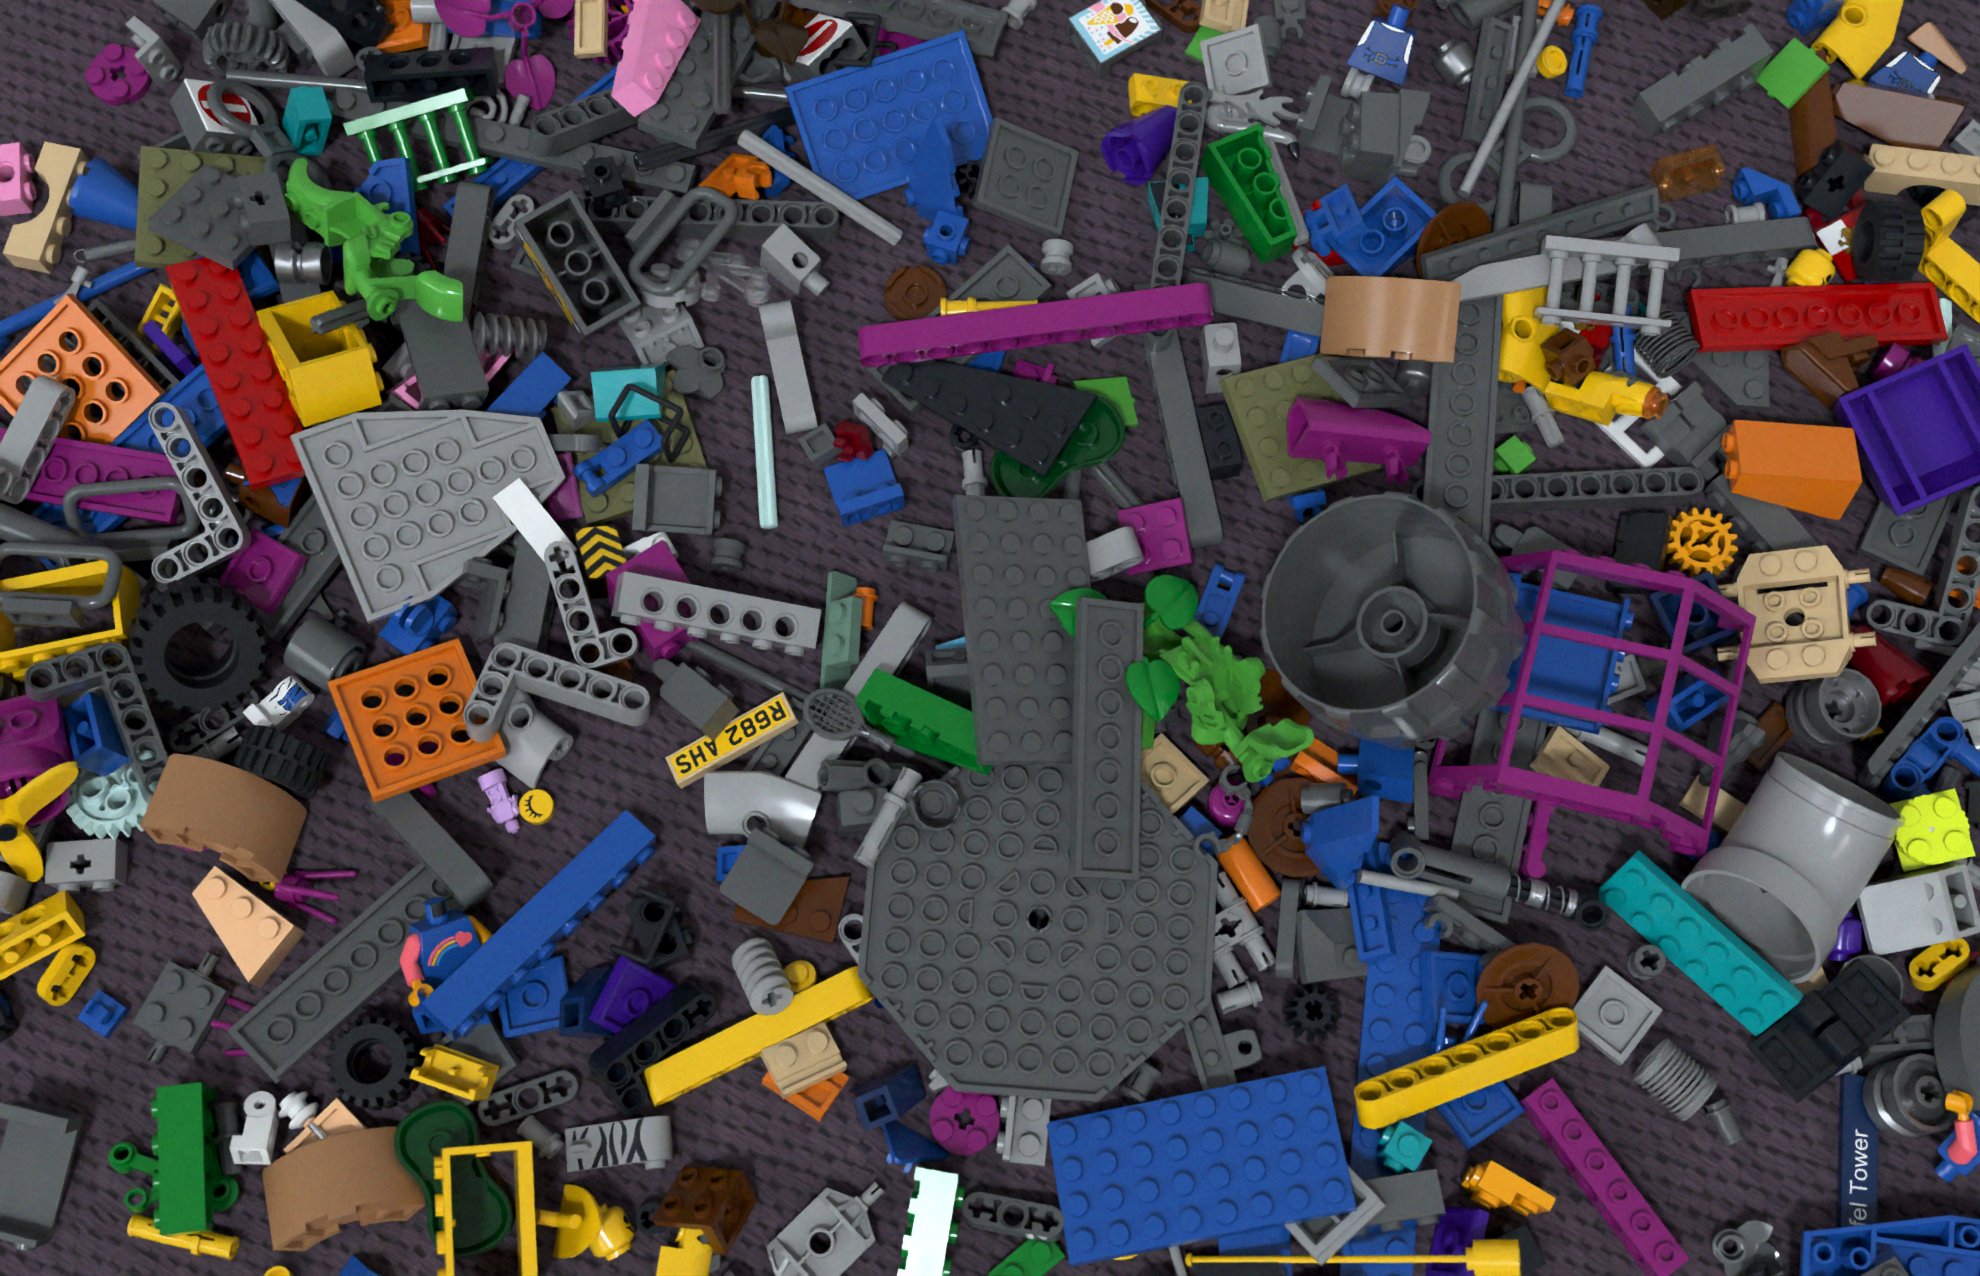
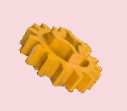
(1699, 528)

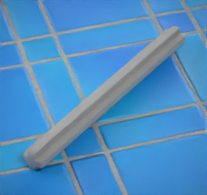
(820, 187)

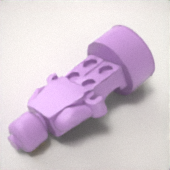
(503, 807)

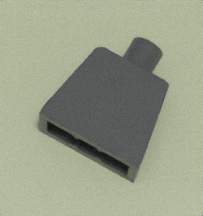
(193, 15)
(857, 810)

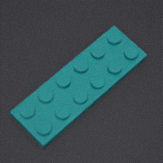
(1699, 944)

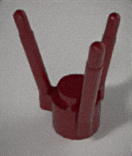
(430, 230)

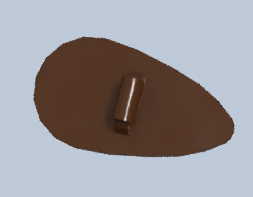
(1277, 706)

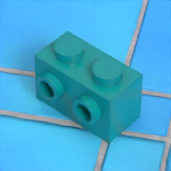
(307, 119)

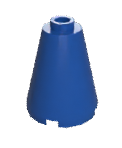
(105, 196)

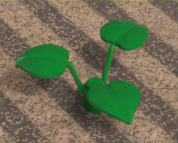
(1154, 683)

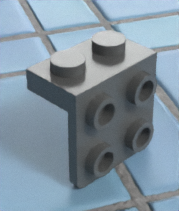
(1321, 121)
(492, 583)
(767, 876)

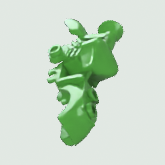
(369, 247)
(1223, 696)

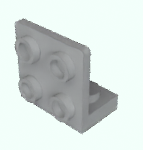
(658, 331)

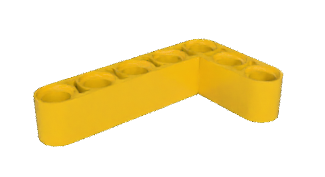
(1944, 260)

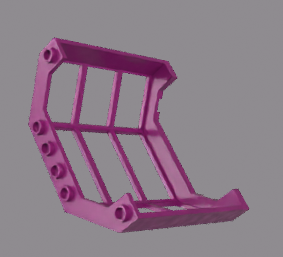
(1682, 834)

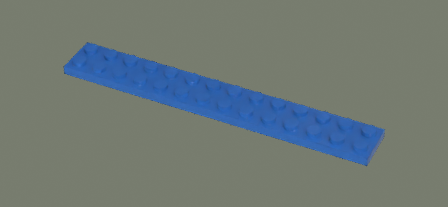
(1390, 1038)

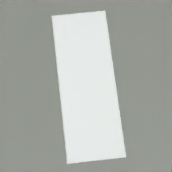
(531, 519)

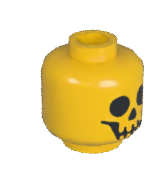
(1810, 268)
(615, 1235)

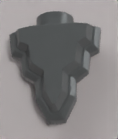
(1743, 740)

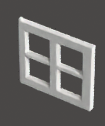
(1617, 428)

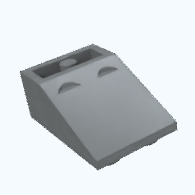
(1918, 909)

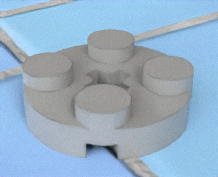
(662, 274)

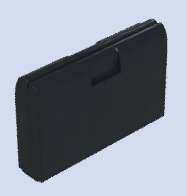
(1640, 540)

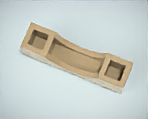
(1909, 167)
(38, 242)

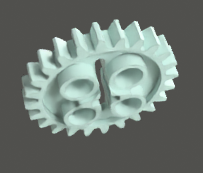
(109, 802)

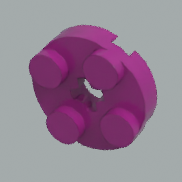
(106, 65)
(975, 1136)

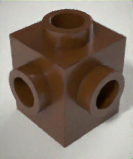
(1568, 357)

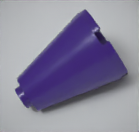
(1140, 144)

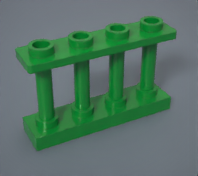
(426, 113)

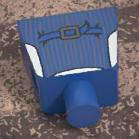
(1386, 46)
(1909, 73)

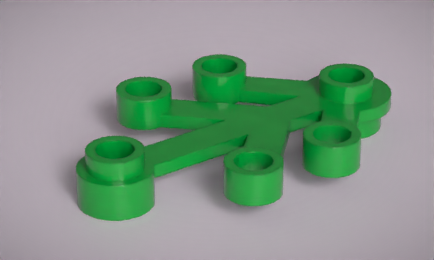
(147, 1165)

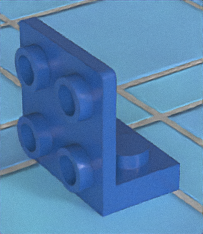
(864, 489)

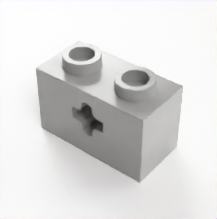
(68, 858)

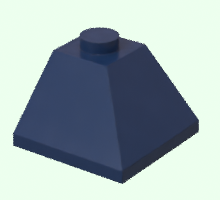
(1702, 623)

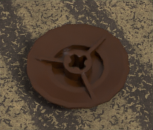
(1451, 226)
(1269, 833)
(1540, 966)

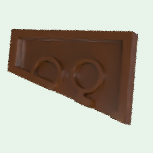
(812, 914)

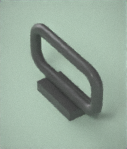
(659, 222)
(133, 544)
(58, 609)

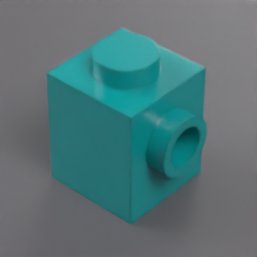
(1402, 1148)

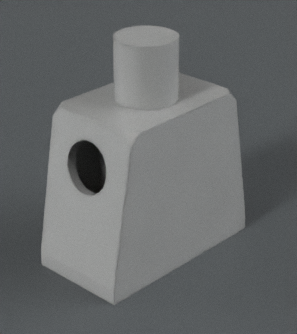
(793, 262)
(1219, 351)

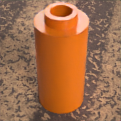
(1249, 875)

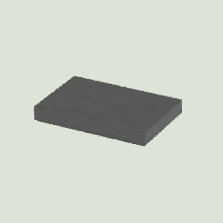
(1361, 382)

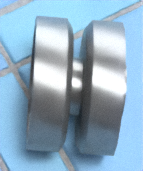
(1907, 1097)

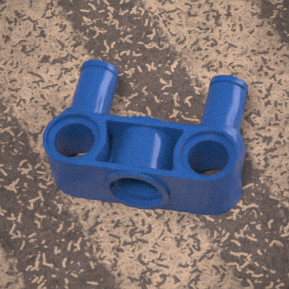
(1927, 756)

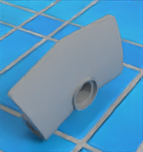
(532, 745)
(738, 796)

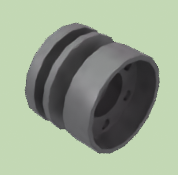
(1833, 710)

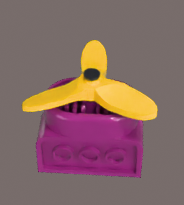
(33, 777)

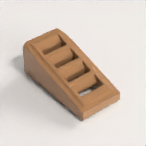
(1933, 41)

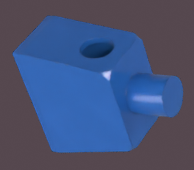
(1381, 771)

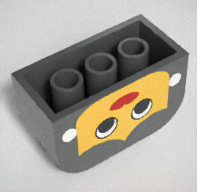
(575, 265)

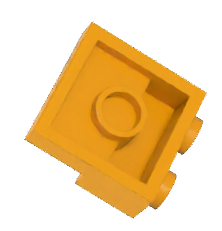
(1498, 1187)

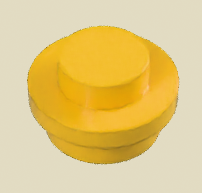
(800, 975)

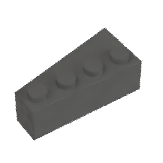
(1703, 83)

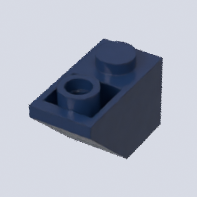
(579, 1003)
(886, 1097)

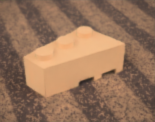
(247, 925)

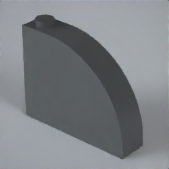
(1959, 1034)

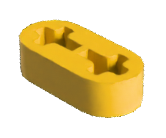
(1943, 968)
(66, 973)

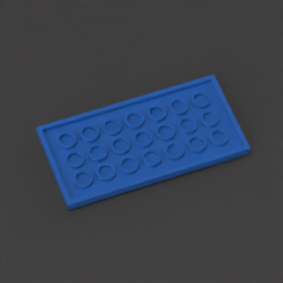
(1200, 1166)

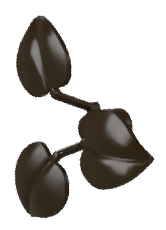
(773, 37)

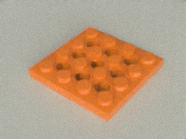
(93, 341)
(383, 681)

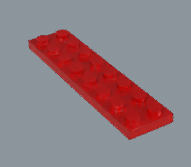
(1792, 314)
(239, 369)

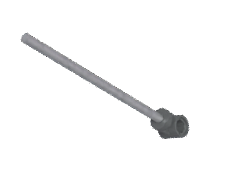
(1510, 98)

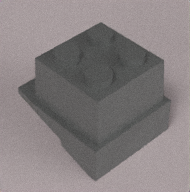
(1379, 134)

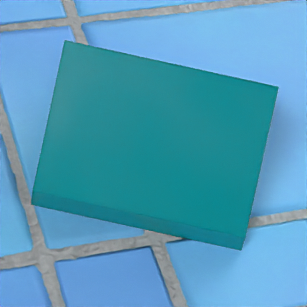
(610, 381)

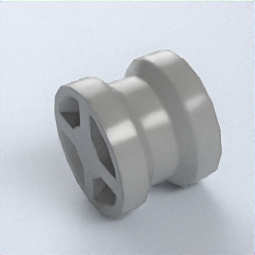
(1356, 83)
(1057, 257)

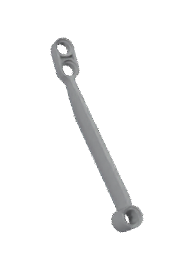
(1534, 270)

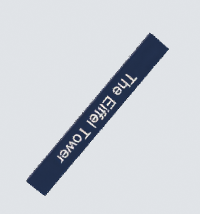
(1856, 1156)

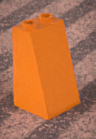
(1793, 465)

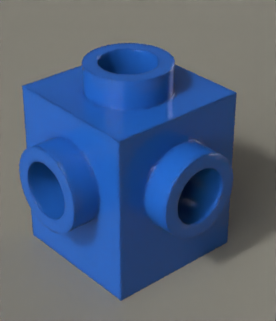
(947, 238)

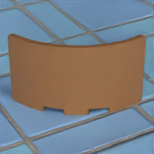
(1390, 315)
(226, 811)
(336, 1184)

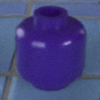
(1848, 940)

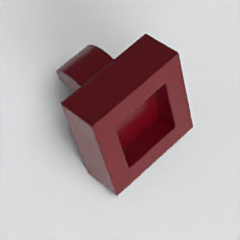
(853, 441)

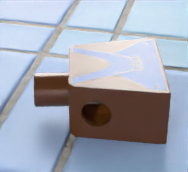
(273, 502)

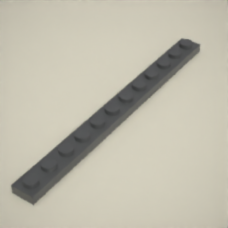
(512, 144)

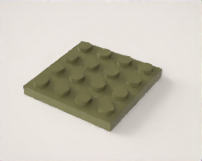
(160, 177)
(1260, 413)
(619, 499)

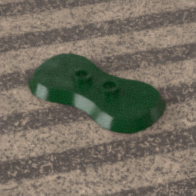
(1092, 444)
(478, 1202)

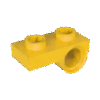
(1152, 92)

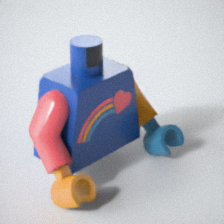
(439, 946)
(1962, 1147)

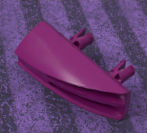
(1350, 434)

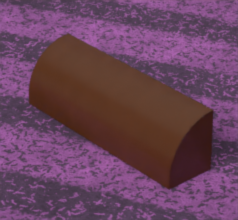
(1812, 124)

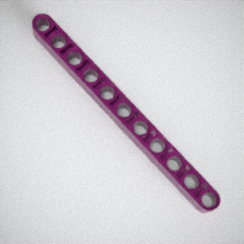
(1035, 325)

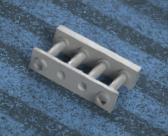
(1625, 258)

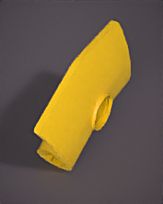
(1860, 33)
(1521, 353)

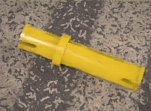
(199, 1243)

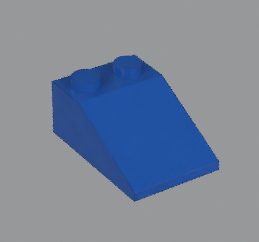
(1394, 227)

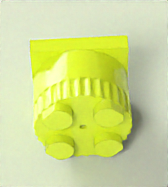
(1933, 831)

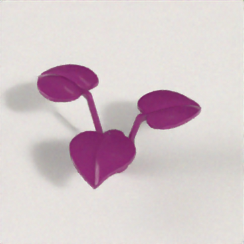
(529, 76)

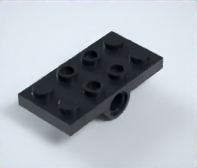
(1828, 1031)

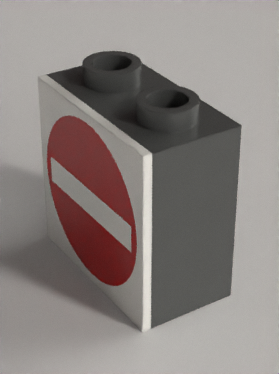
(827, 40)
(202, 127)

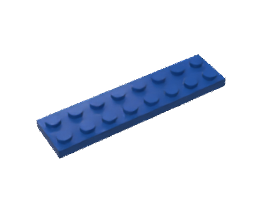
(198, 401)

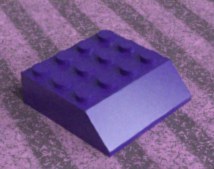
(1918, 430)

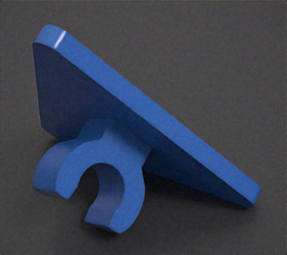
(909, 1146)

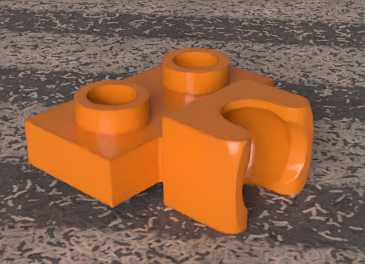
(741, 175)

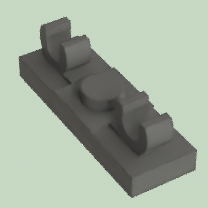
(1471, 930)

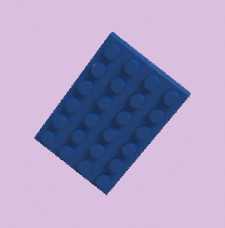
(870, 120)

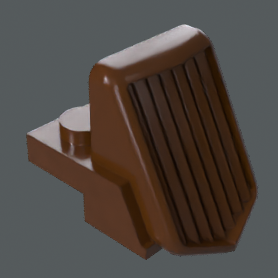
(1828, 364)

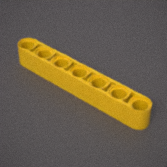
(747, 1038)
(1466, 1067)

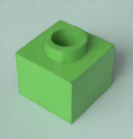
(1513, 457)

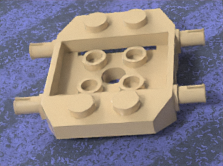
(1823, 640)

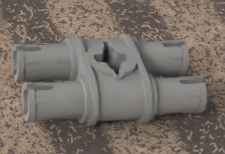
(1247, 934)

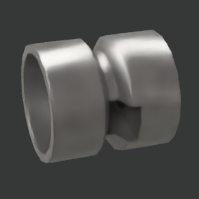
(308, 262)

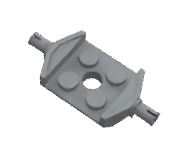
(839, 1217)

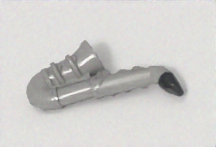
(1229, 120)

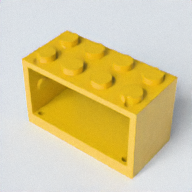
(328, 384)
(79, 579)
(523, 1198)

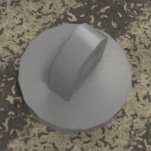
(1311, 272)

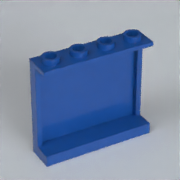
(1566, 668)

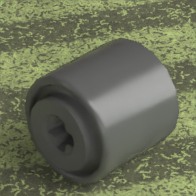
(323, 652)

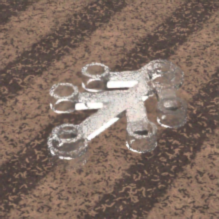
(755, 289)

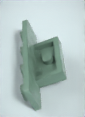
(841, 631)

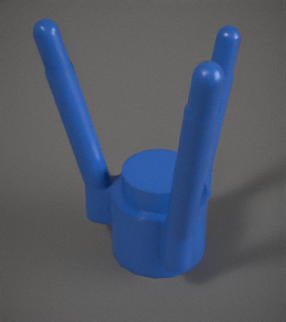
(1442, 1041)

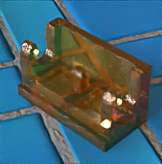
(1688, 173)

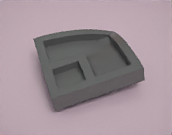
(1327, 946)
(487, 1044)

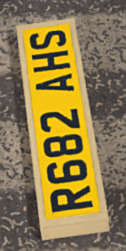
(735, 740)

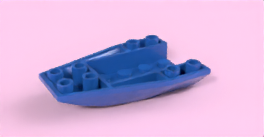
(1922, 1245)

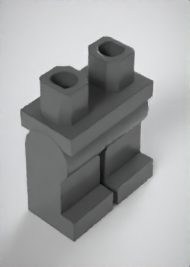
(1689, 431)

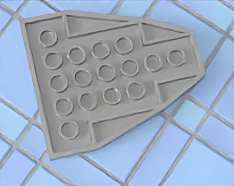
(417, 493)

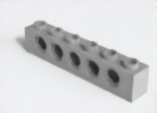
(800, 620)

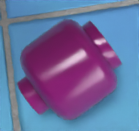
(1220, 810)

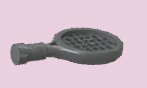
(873, 735)

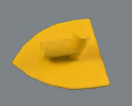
(576, 1223)

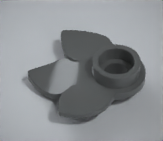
(694, 373)
(1749, 1247)

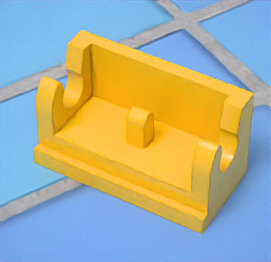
(456, 1072)

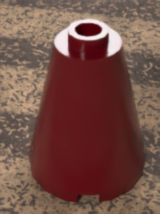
(1890, 671)

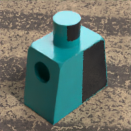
(1198, 215)

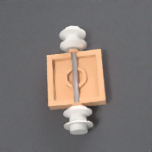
(332, 1121)

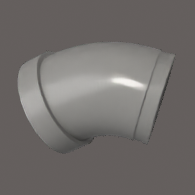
(1811, 848)

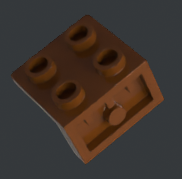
(710, 1201)

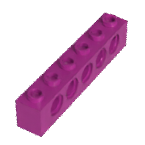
(1602, 1180)

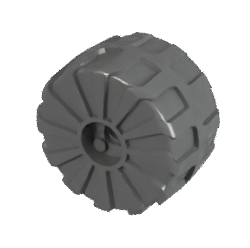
(1347, 588)

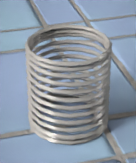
(1656, 1061)

